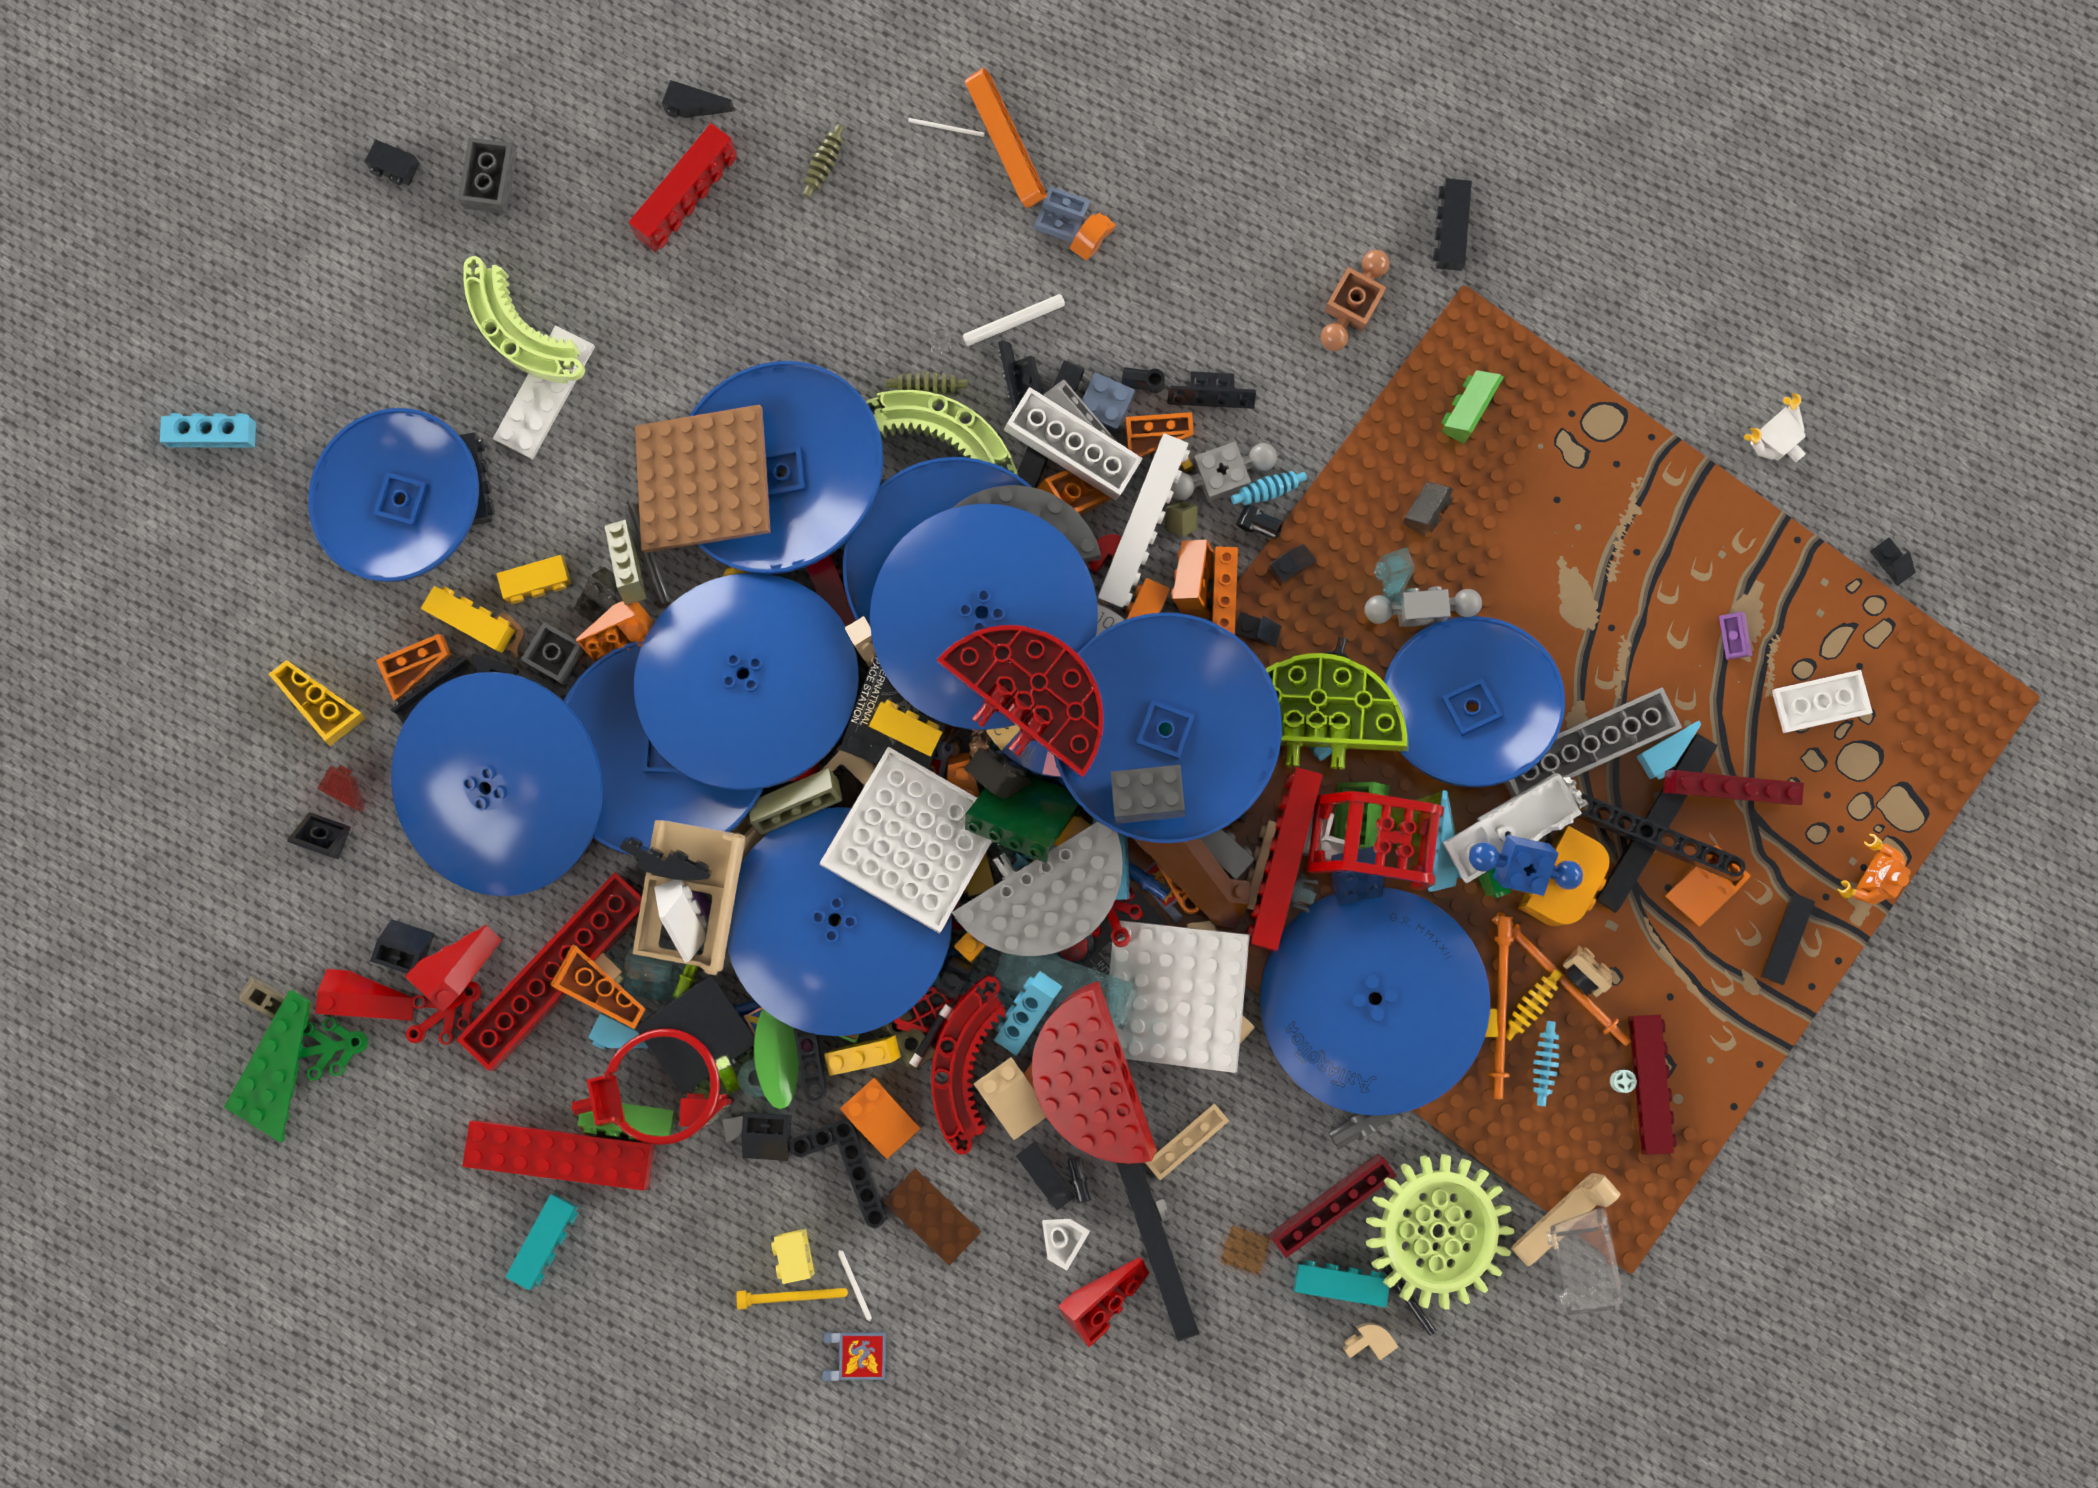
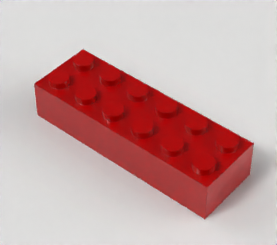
(683, 188)

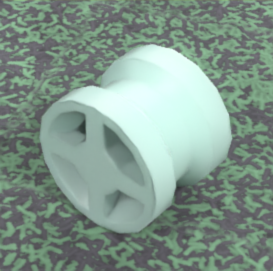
(1628, 1081)

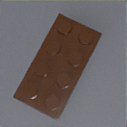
(932, 1216)

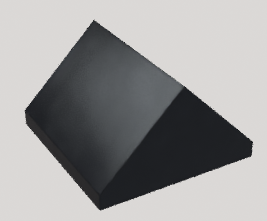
(320, 835)

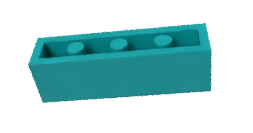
(542, 1241)
(1341, 1284)

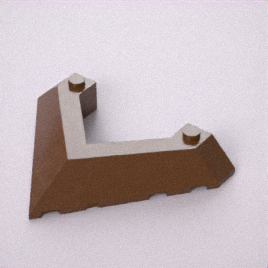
(1203, 879)

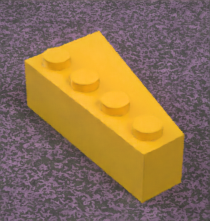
(321, 707)

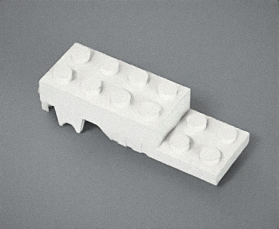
(1528, 815)

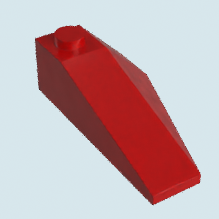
(453, 967)
(357, 996)
(1095, 1303)

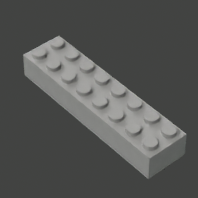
(1603, 739)

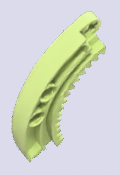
(493, 309)
(917, 412)

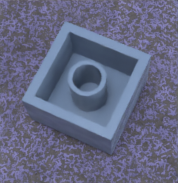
(1108, 401)

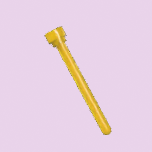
(746, 1299)

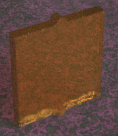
(1245, 1250)

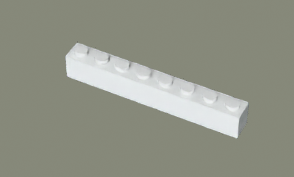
(1142, 522)

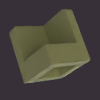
(1181, 518)

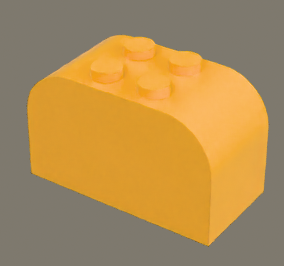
(1564, 906)

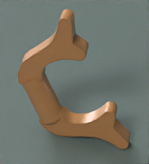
(519, 631)

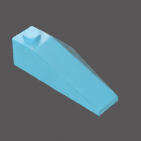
(1444, 868)

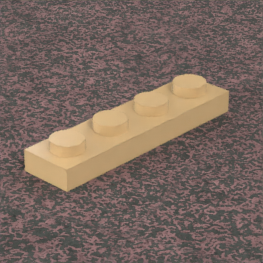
(1260, 855)
(1187, 1141)

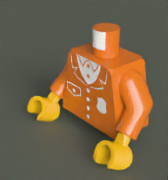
(1882, 878)

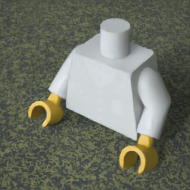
(1780, 433)

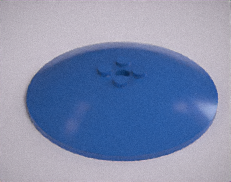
(358, 490)
(1485, 665)

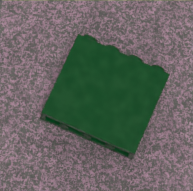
(1026, 820)

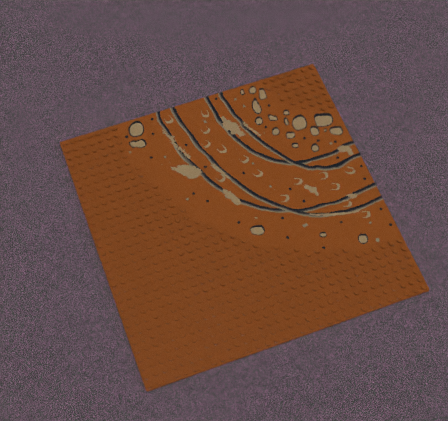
(1619, 563)

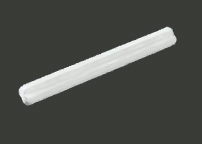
(1013, 320)

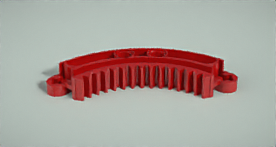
(954, 1096)

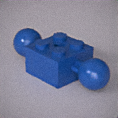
(1525, 865)

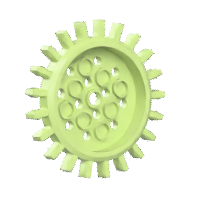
(1477, 1230)

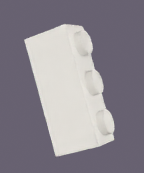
(681, 917)

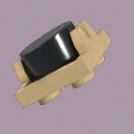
(1587, 972)

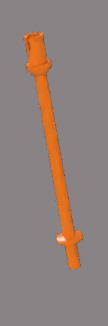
(1504, 941)
(1610, 1025)

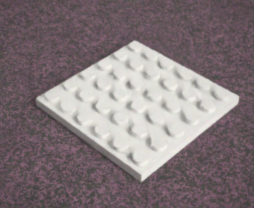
(908, 841)
(1185, 996)

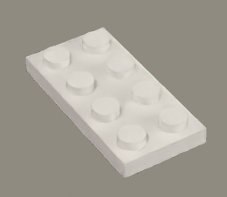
(1822, 701)

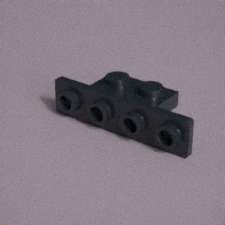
(1018, 374)
(1212, 391)

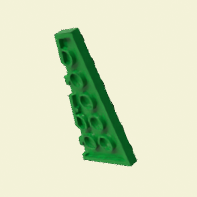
(271, 1075)

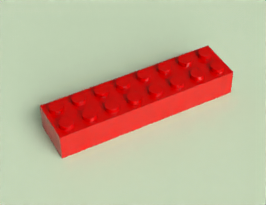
(1284, 860)
(558, 1155)

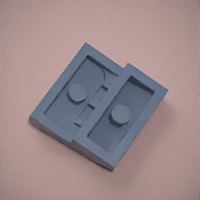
(1061, 214)

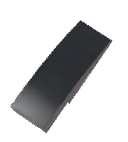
(1045, 1176)

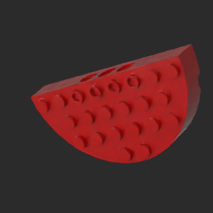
(1087, 1082)

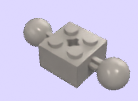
(1228, 458)
(1423, 607)

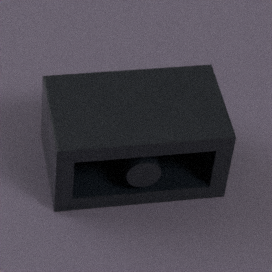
(392, 163)

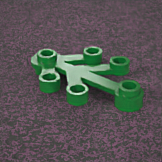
(330, 1047)

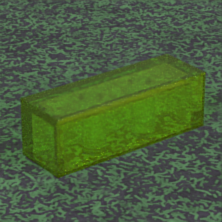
(727, 1074)

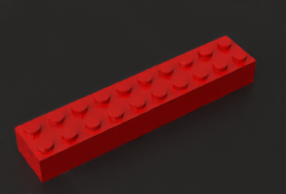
(529, 995)

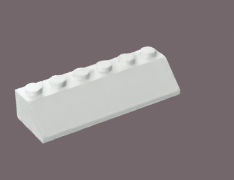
(1072, 444)

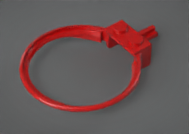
(606, 1098)

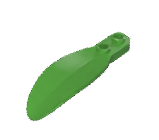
(776, 1059)

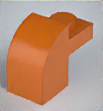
(1091, 235)

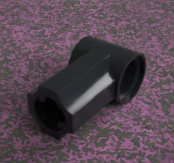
(1140, 379)
(1255, 520)

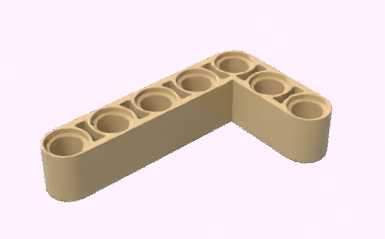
(1583, 1198)

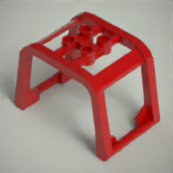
(1428, 824)

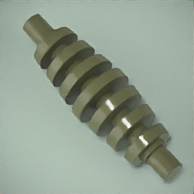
(823, 161)
(927, 383)

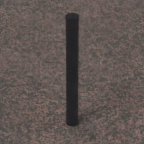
(1413, 1305)

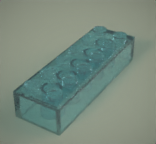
(1015, 971)

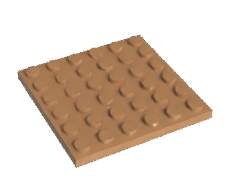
(702, 479)

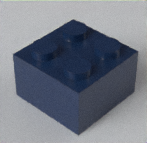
(1356, 886)

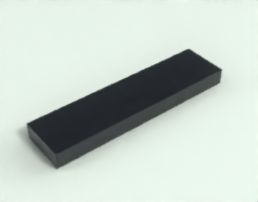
(1787, 939)

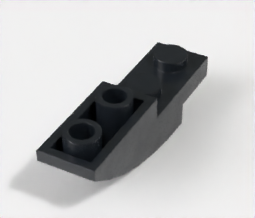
(675, 866)

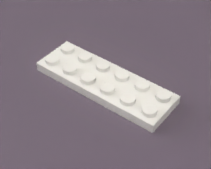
(538, 405)

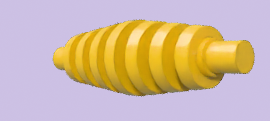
(1549, 983)

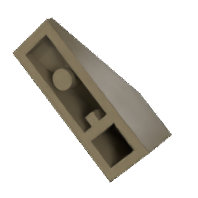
(263, 997)

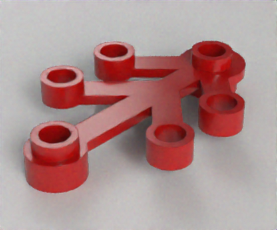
(1119, 931)
(448, 1014)

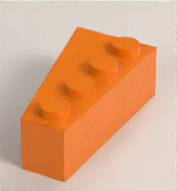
(591, 985)

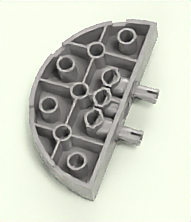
(1049, 902)

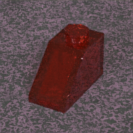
(342, 787)

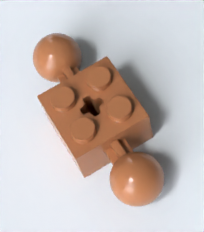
(1352, 313)

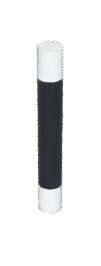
(930, 1036)

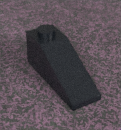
(692, 102)

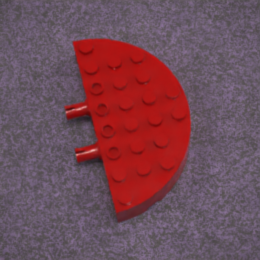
(1036, 686)

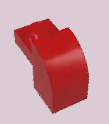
(1108, 545)

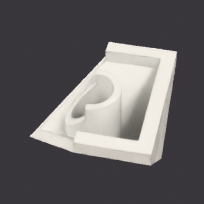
(1063, 1240)

